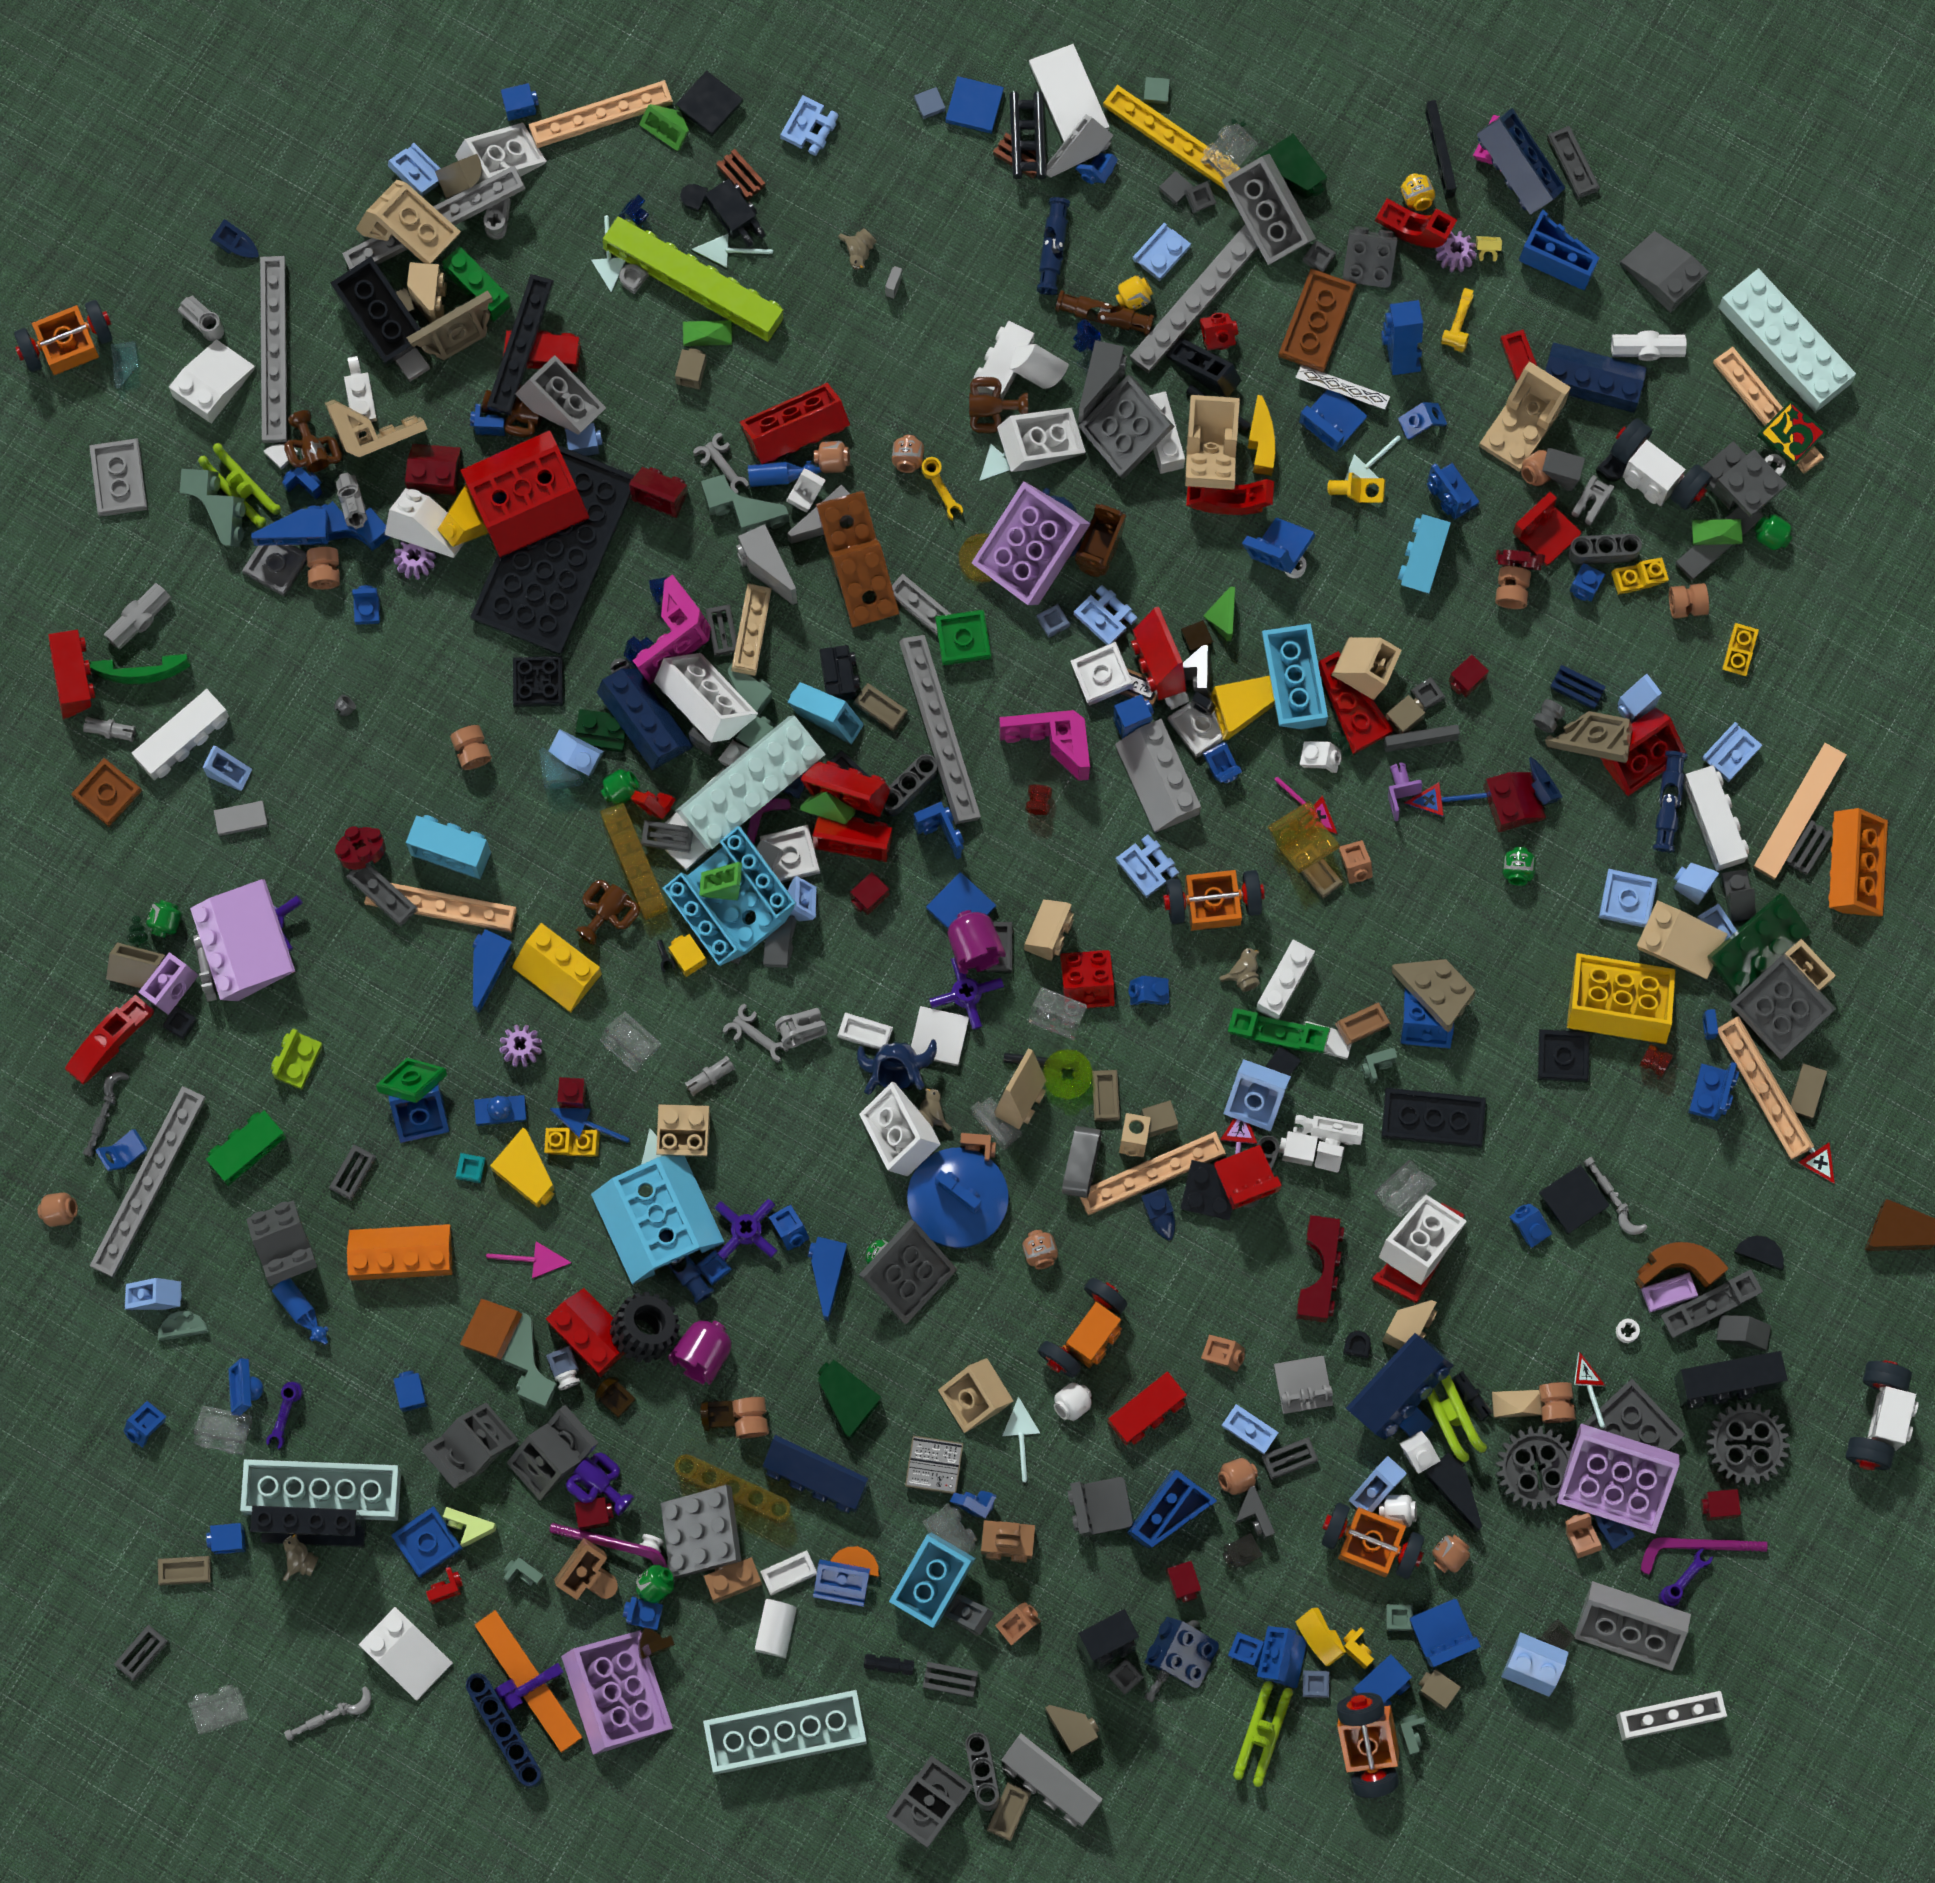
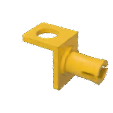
(1356, 488)

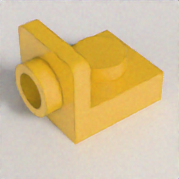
(1360, 1652)

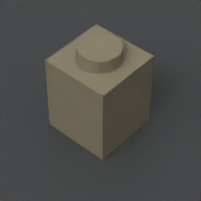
(690, 368)
(1405, 715)
(1162, 1118)
(1438, 1689)

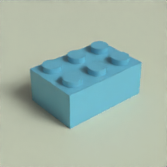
(448, 846)
(932, 1580)

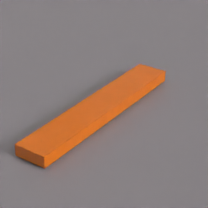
(521, 1671)

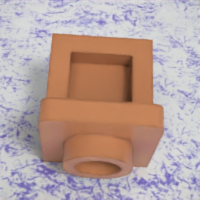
(1582, 1535)

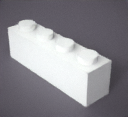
(180, 735)
(1715, 818)
(1671, 1715)

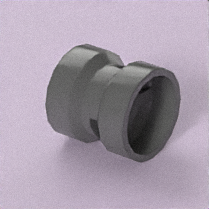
(1549, 715)

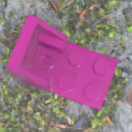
(687, 628)
(1065, 733)

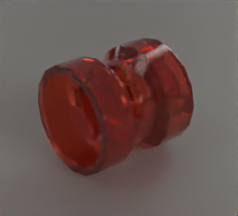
(1038, 799)
(1656, 1060)

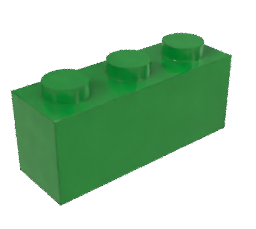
(475, 281)
(245, 1147)

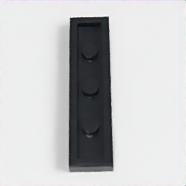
(1440, 149)

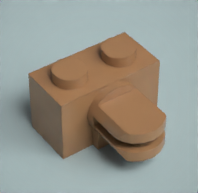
(1007, 1540)
(585, 1571)
(732, 1580)

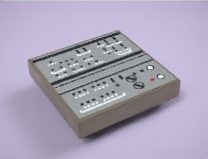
(934, 1465)

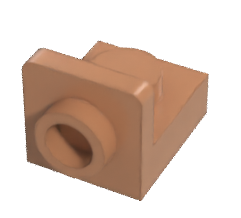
(1356, 861)
(978, 1141)
(1224, 1352)
(1018, 1622)

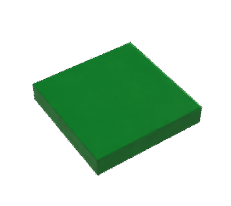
(963, 637)
(411, 1080)

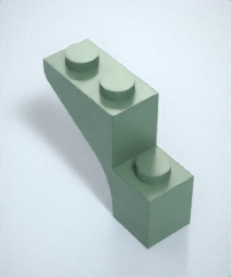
(224, 511)
(749, 512)
(758, 696)
(521, 1355)

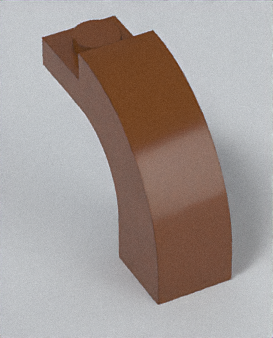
(1688, 1256)

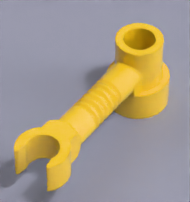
(1455, 337)
(932, 462)

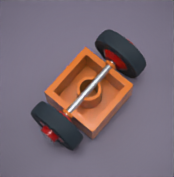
(64, 338)
(1213, 899)
(1091, 1335)
(1372, 1541)
(1368, 1744)

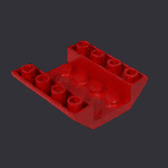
(531, 507)

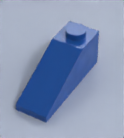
(299, 528)
(488, 961)
(827, 1266)

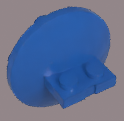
(958, 1197)

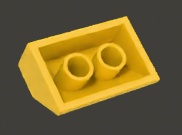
(556, 967)

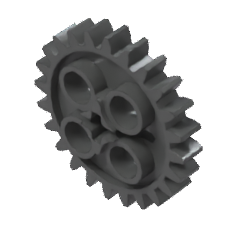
(1747, 1420)
(1513, 1471)

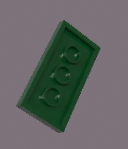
(1758, 944)

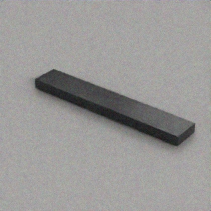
(520, 344)

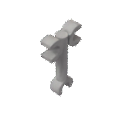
(713, 451)
(207, 984)
(742, 1023)

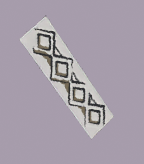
(1343, 387)

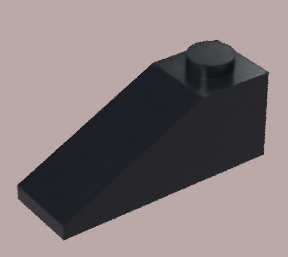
(1205, 367)
(1453, 1484)

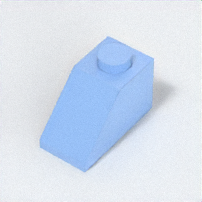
(1639, 699)
(575, 752)
(1695, 881)
(153, 1294)
(1378, 1485)

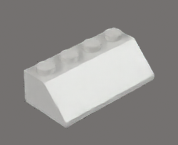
(704, 696)

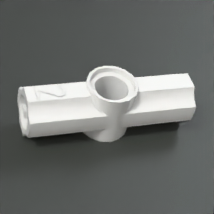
(1648, 345)

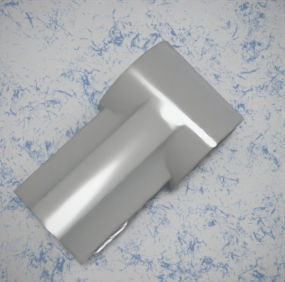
(201, 317)

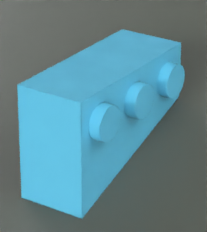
(1424, 553)

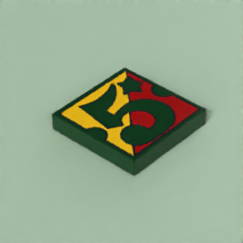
(1791, 434)

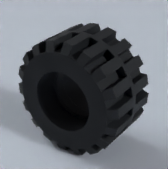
(654, 1312)

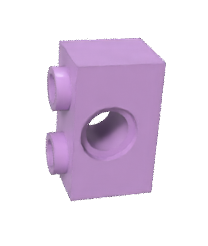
(168, 983)

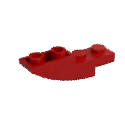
(107, 1037)

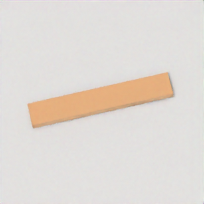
(599, 114)
(1757, 396)
(1799, 811)
(458, 908)
(1765, 1088)
(1152, 1173)

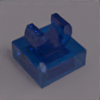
(633, 210)
(1086, 336)
(657, 589)
(634, 646)

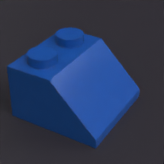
(420, 1118)

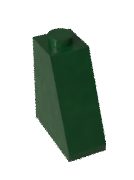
(1297, 167)
(847, 1396)

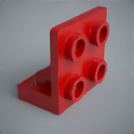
(1546, 529)
(1088, 977)
(1247, 1177)

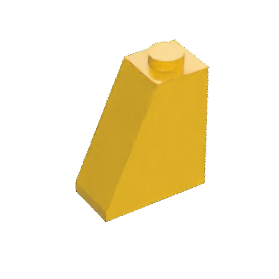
(462, 520)
(1241, 704)
(524, 1170)

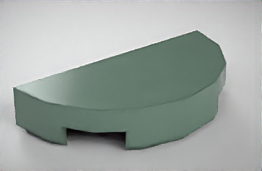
(181, 1325)

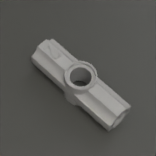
(351, 500)
(137, 616)

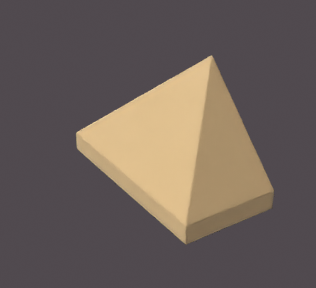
(1516, 1403)

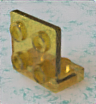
(1303, 837)

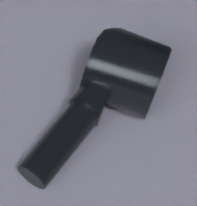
(664, 956)

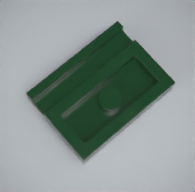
(600, 730)

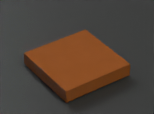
(106, 792)
(491, 1329)

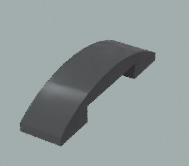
(1712, 1304)

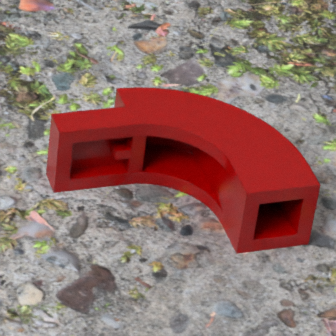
(1415, 228)
(1237, 501)

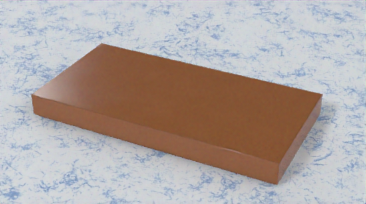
(1317, 320)

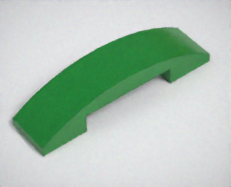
(170, 666)
(1278, 1032)

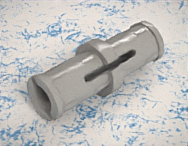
(109, 729)
(709, 1076)

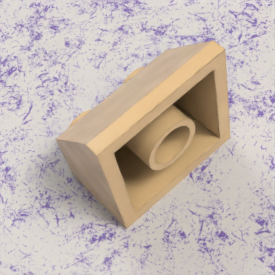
(975, 1395)

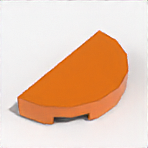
(857, 1557)

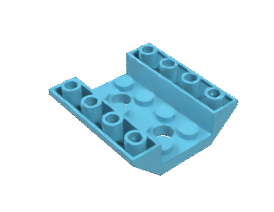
(722, 922)
(637, 1220)

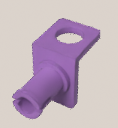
(1402, 788)

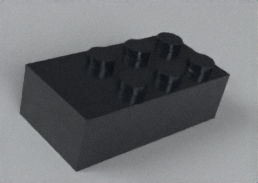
(376, 310)
(1730, 1379)
(1107, 1640)

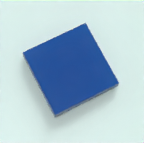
(974, 104)
(959, 897)
(426, 1542)

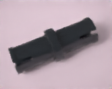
(1471, 1396)

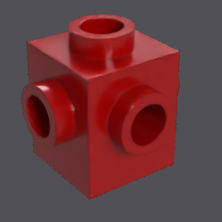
(1218, 331)

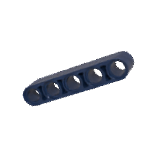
(502, 1717)

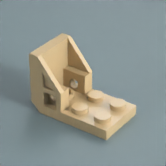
(410, 220)
(1526, 416)
(350, 423)
(1212, 442)

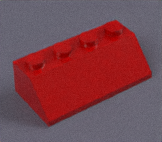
(795, 423)

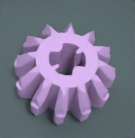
(1456, 259)
(411, 566)
(510, 1047)

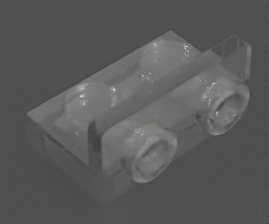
(1229, 150)
(1057, 1013)
(629, 1041)
(1000, 1131)
(1404, 1189)
(222, 1430)
(948, 1526)
(218, 1709)

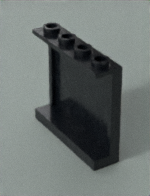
(311, 1525)

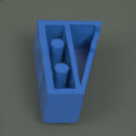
(1558, 253)
(1401, 334)
(1169, 1509)

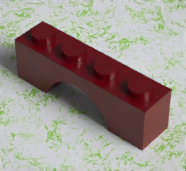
(1323, 1237)

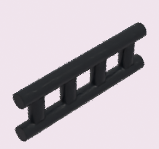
(1018, 145)

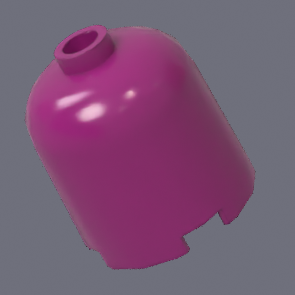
(975, 941)
(702, 1351)

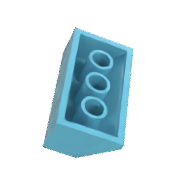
(1295, 677)

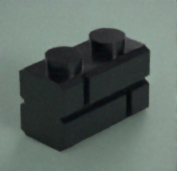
(838, 672)

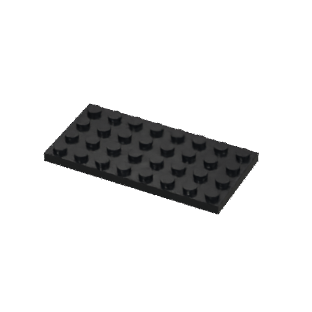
(544, 585)

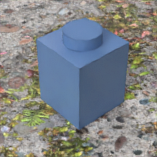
(586, 442)

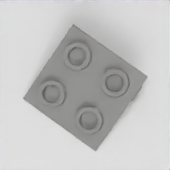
(1303, 1384)

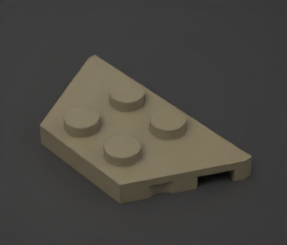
(456, 329)
(1596, 736)
(1437, 988)

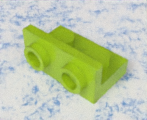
(296, 1059)

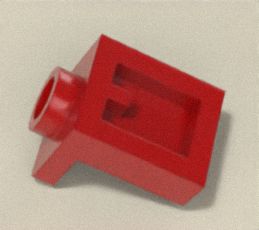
(653, 805)
(442, 1591)

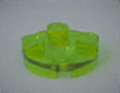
(1067, 1059)

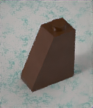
(1901, 1229)

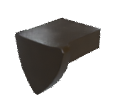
(614, 1396)
(717, 1414)
(653, 1644)

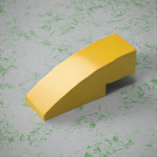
(1262, 438)

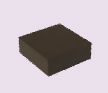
(1196, 636)

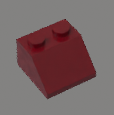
(433, 469)
(658, 491)
(1513, 800)

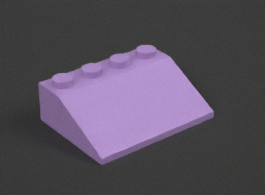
(1030, 544)
(242, 940)
(1618, 1478)
(616, 1692)

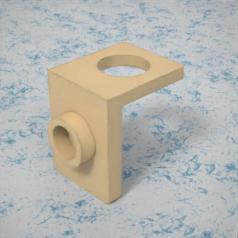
(1132, 1143)

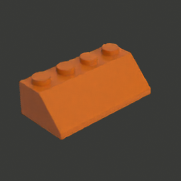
(1858, 863)
(399, 1252)

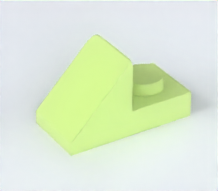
(475, 1527)

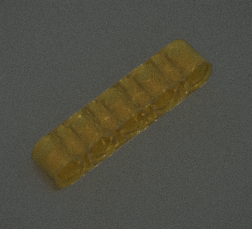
(634, 861)
(742, 1497)

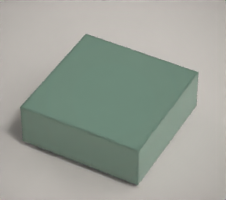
(1156, 90)
(1398, 1618)

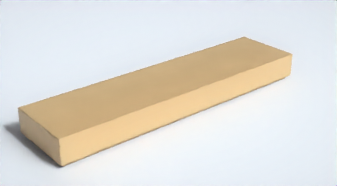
(751, 629)

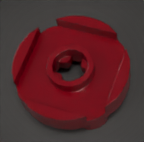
(1514, 557)
(370, 846)

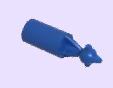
(777, 473)
(299, 1309)

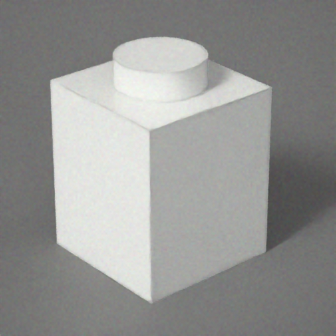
(1298, 1148)
(1419, 1452)

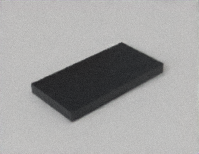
(1433, 1118)

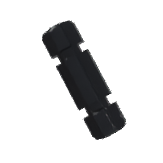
(888, 1664)

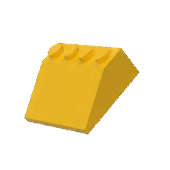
(1621, 998)

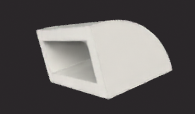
(1038, 365)
(775, 1628)

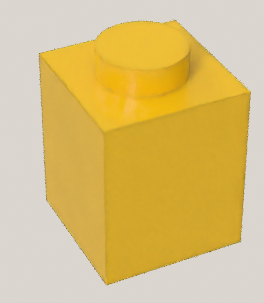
(687, 954)

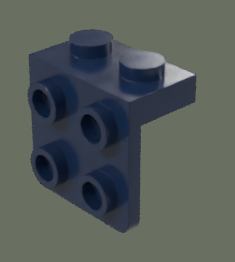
(1182, 1652)

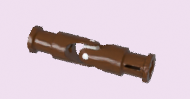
(1113, 315)

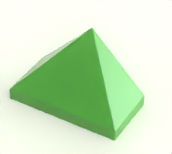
(665, 124)
(707, 333)
(1717, 532)
(1222, 614)
(828, 807)
(721, 882)

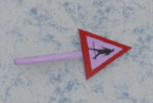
(1240, 1133)

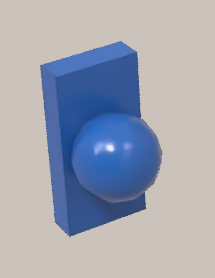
(500, 1110)
(243, 1387)

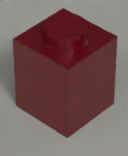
(1468, 676)
(869, 894)
(571, 1093)
(1721, 1504)
(593, 1514)
(1184, 1581)

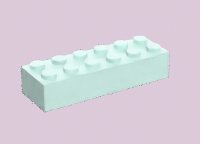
(1787, 340)
(750, 782)
(359, 1487)
(784, 1732)

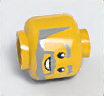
(1418, 192)
(1134, 293)

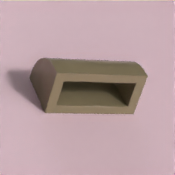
(459, 175)
(132, 965)

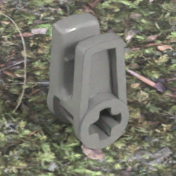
(497, 214)
(1595, 491)
(801, 1027)

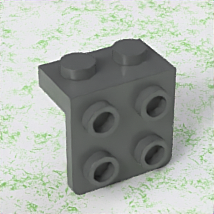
(1370, 257)
(1100, 1506)

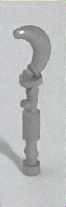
(1622, 1209)
(342, 1708)

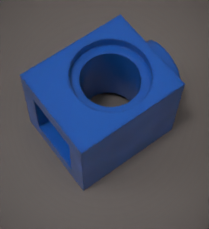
(519, 101)
(410, 1391)
(226, 1538)

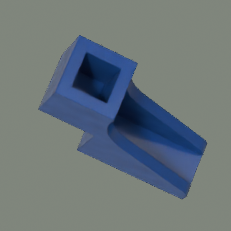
(371, 533)

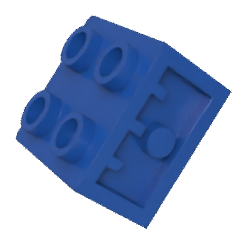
(1332, 419)
(1452, 490)
(1280, 545)
(935, 815)
(1421, 1027)
(1712, 1091)
(1443, 1633)
(1282, 1656)

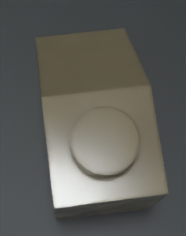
(1073, 1727)

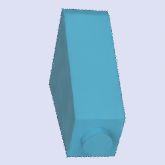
(826, 712)

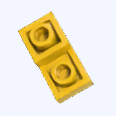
(1640, 576)
(1740, 649)
(565, 1142)
(1322, 1641)

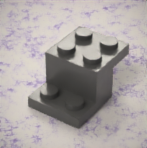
(1743, 479)
(281, 1242)
(470, 1445)
(552, 1452)
(929, 1801)

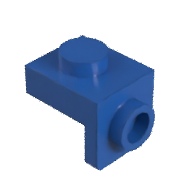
(1099, 169)
(309, 482)
(1222, 763)
(1149, 990)
(1530, 1224)

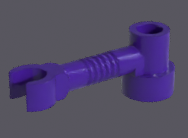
(287, 1402)
(1665, 1596)
(512, 1695)

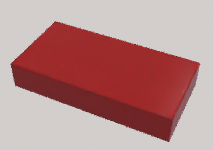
(1517, 352)

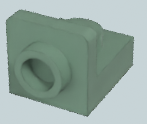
(1381, 1060)
(528, 1573)
(1410, 1739)

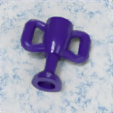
(595, 1480)

